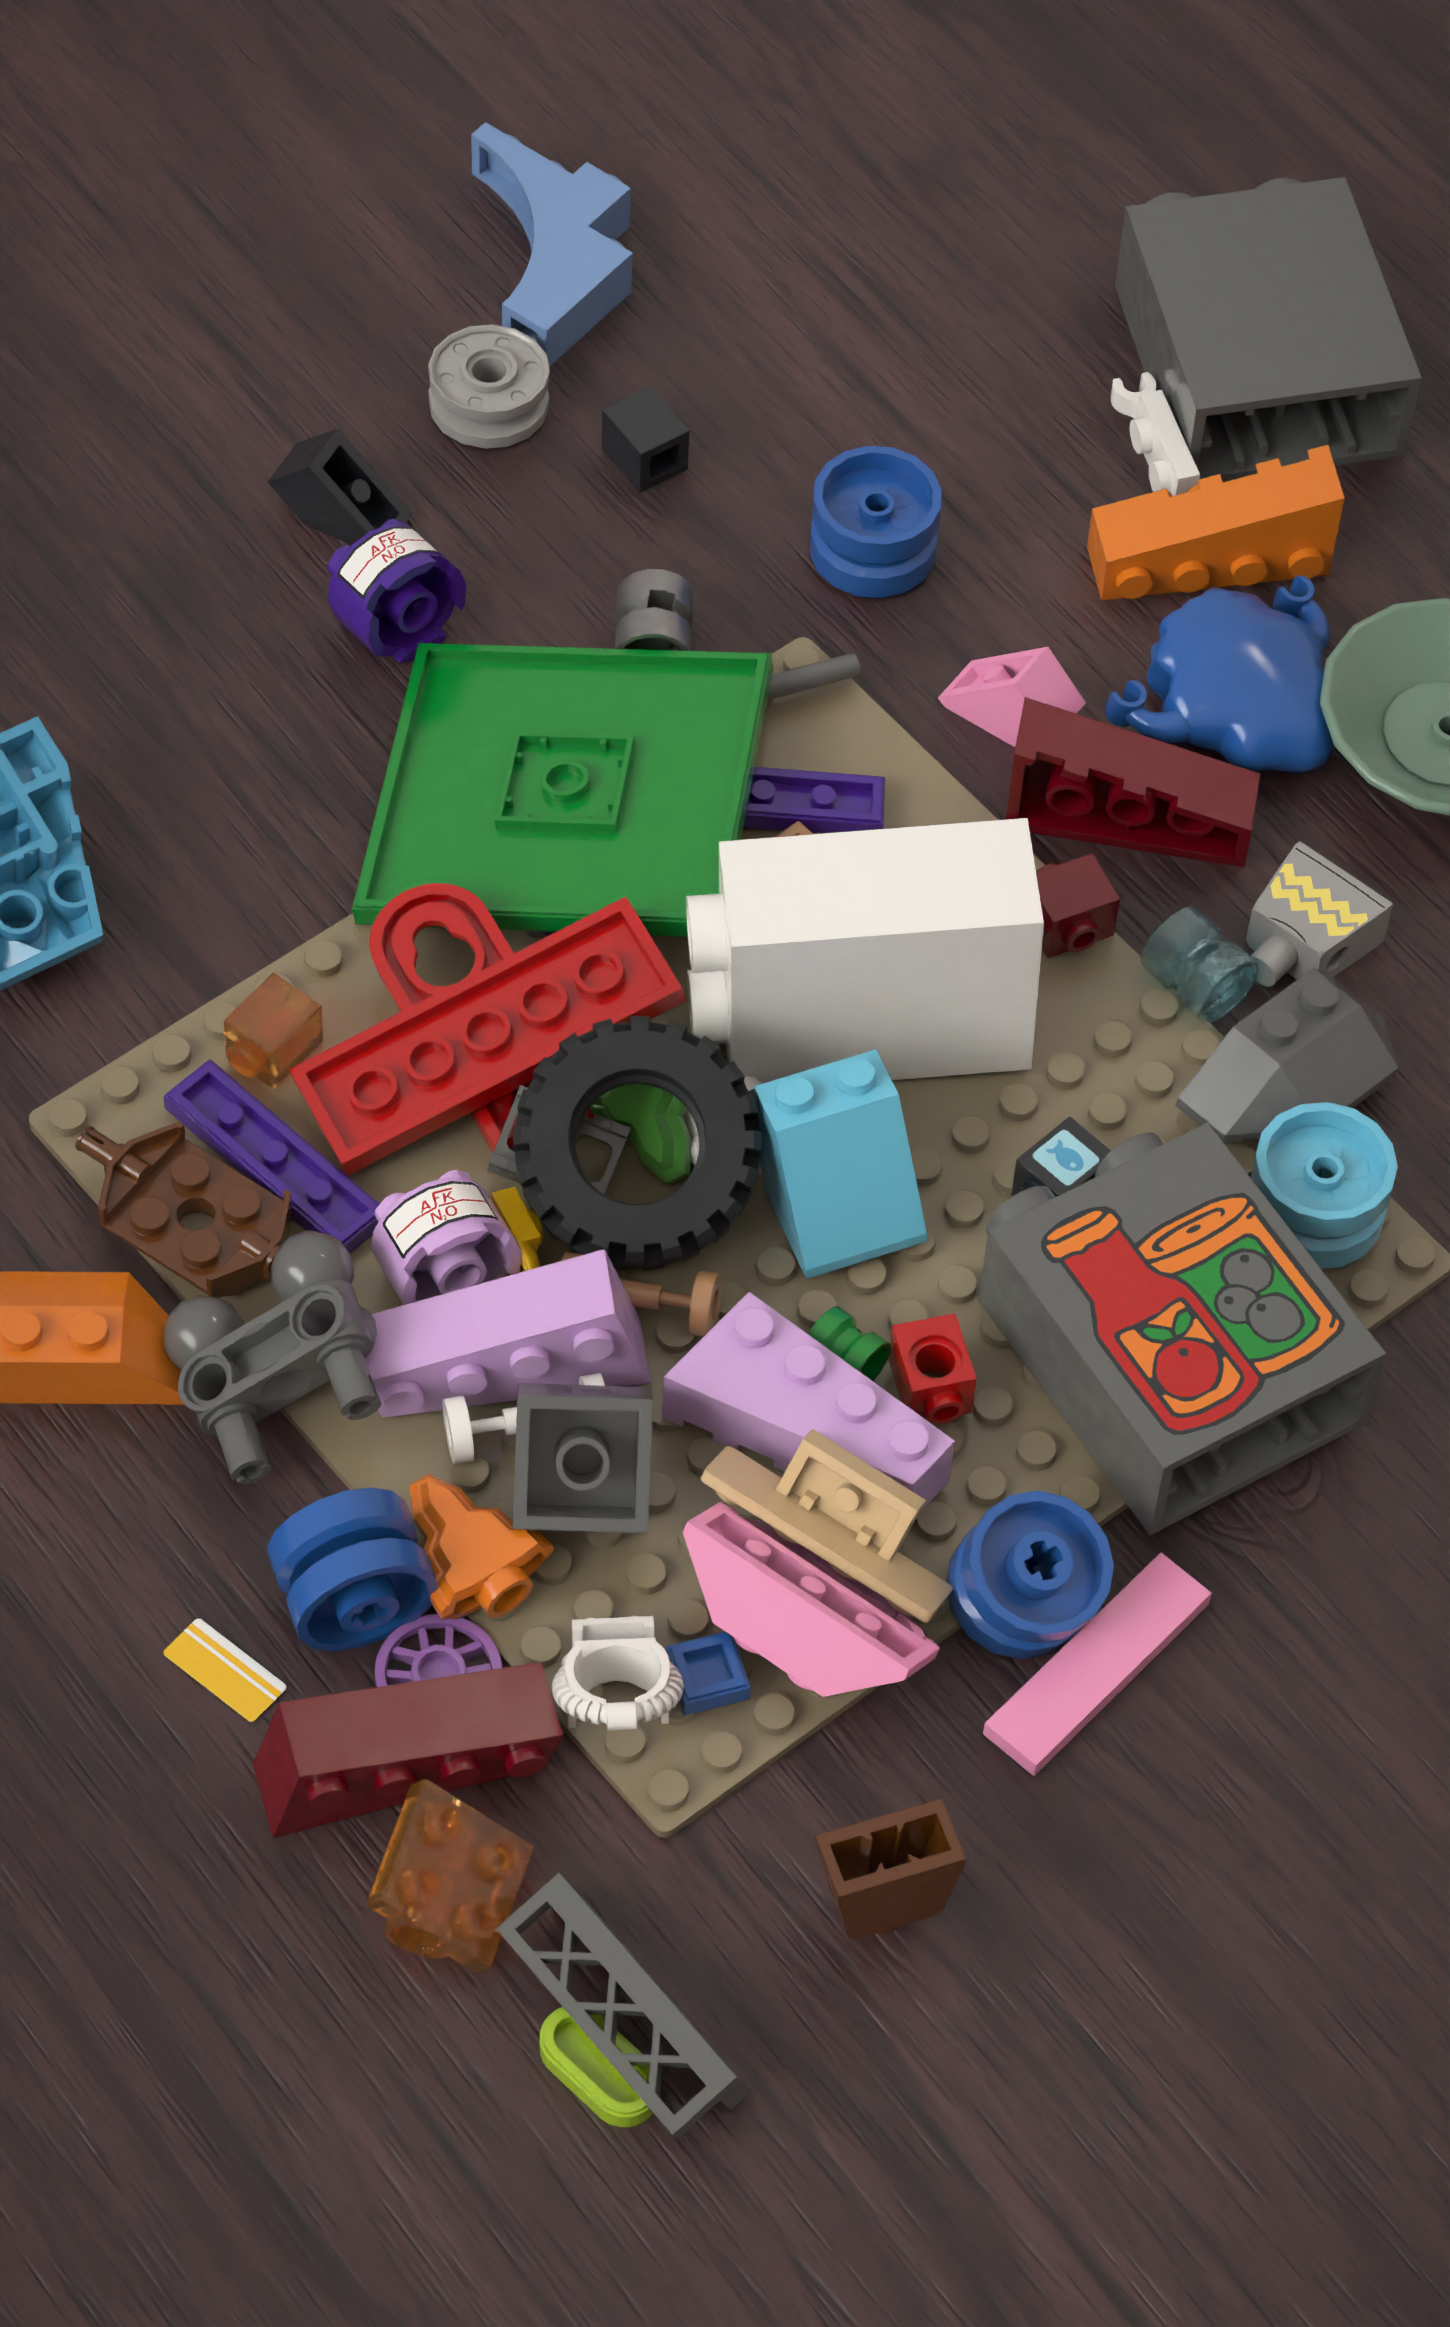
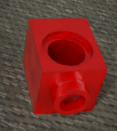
(933, 1347)

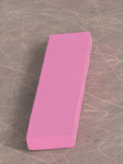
(1097, 1664)

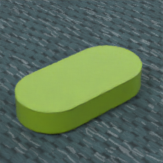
(589, 2073)

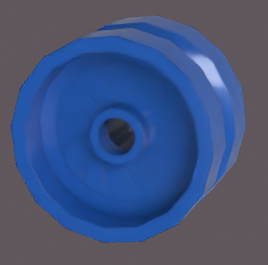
(875, 521)
(351, 1569)
(1029, 1574)

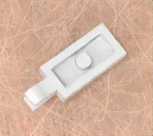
(1156, 436)

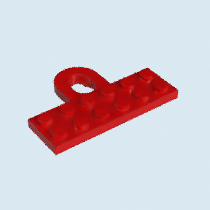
(479, 1036)

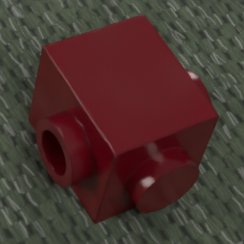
(1076, 905)

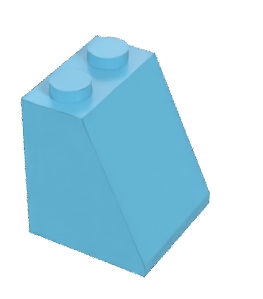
(839, 1164)

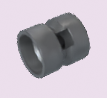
(654, 611)

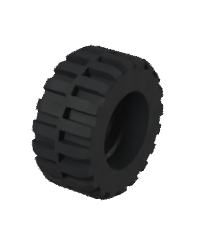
(656, 1057)

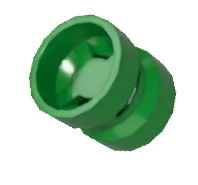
(840, 1335)

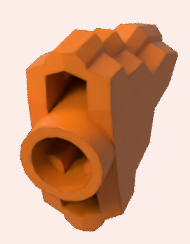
(474, 1551)

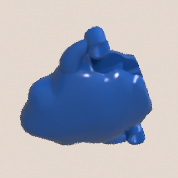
(1238, 680)

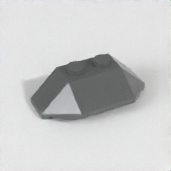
(1294, 1050)

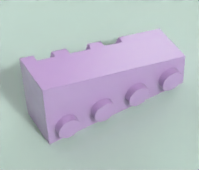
(507, 1332)

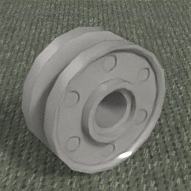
(488, 386)

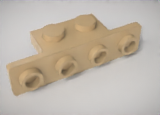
(839, 1513)

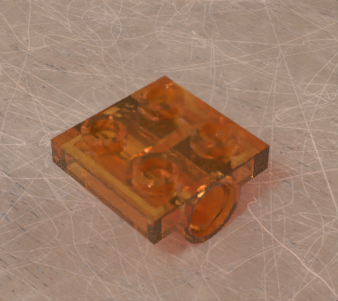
(448, 1879)

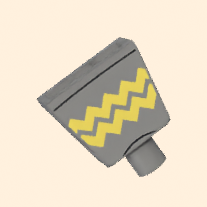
(1314, 919)

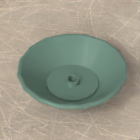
(1391, 702)

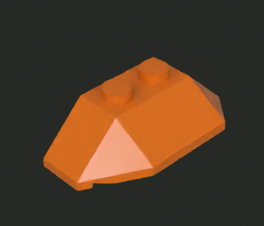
(82, 1340)

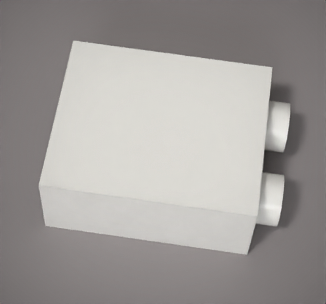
(869, 945)

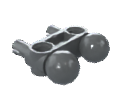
(248, 1371)

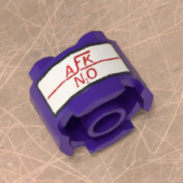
(394, 590)

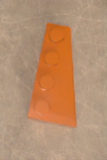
(1220, 532)

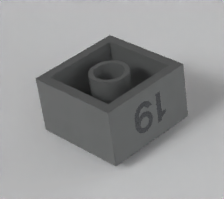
(582, 1458)

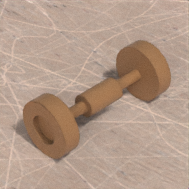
(703, 1302)

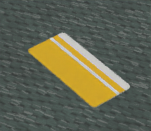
(224, 1670)

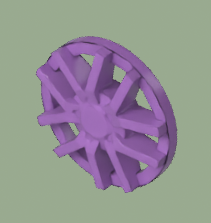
(434, 1660)

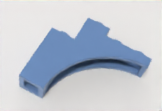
(573, 232)

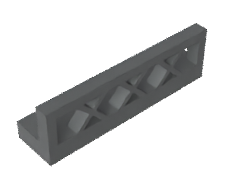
(649, 2000)

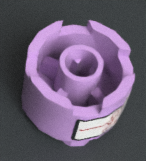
(442, 1239)

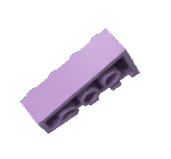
(771, 1383)

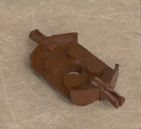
(165, 1177)

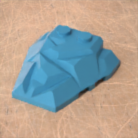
(44, 878)

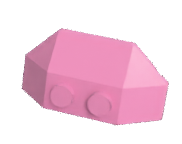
(798, 1610)

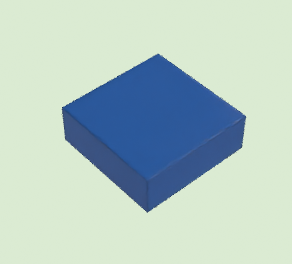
(709, 1672)

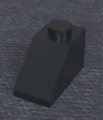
(335, 488)

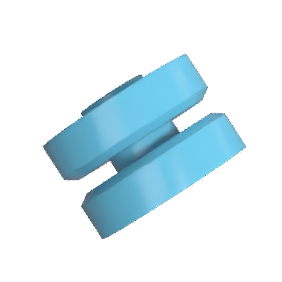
(1327, 1178)

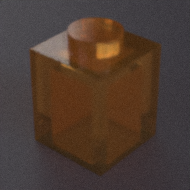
(272, 1031)

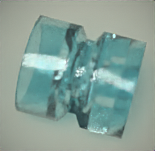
(1206, 971)

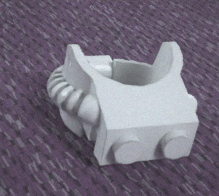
(617, 1651)

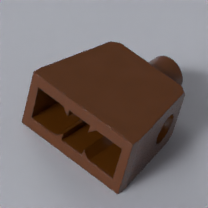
(885, 1871)

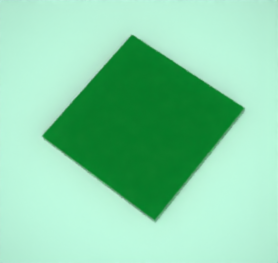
(567, 780)

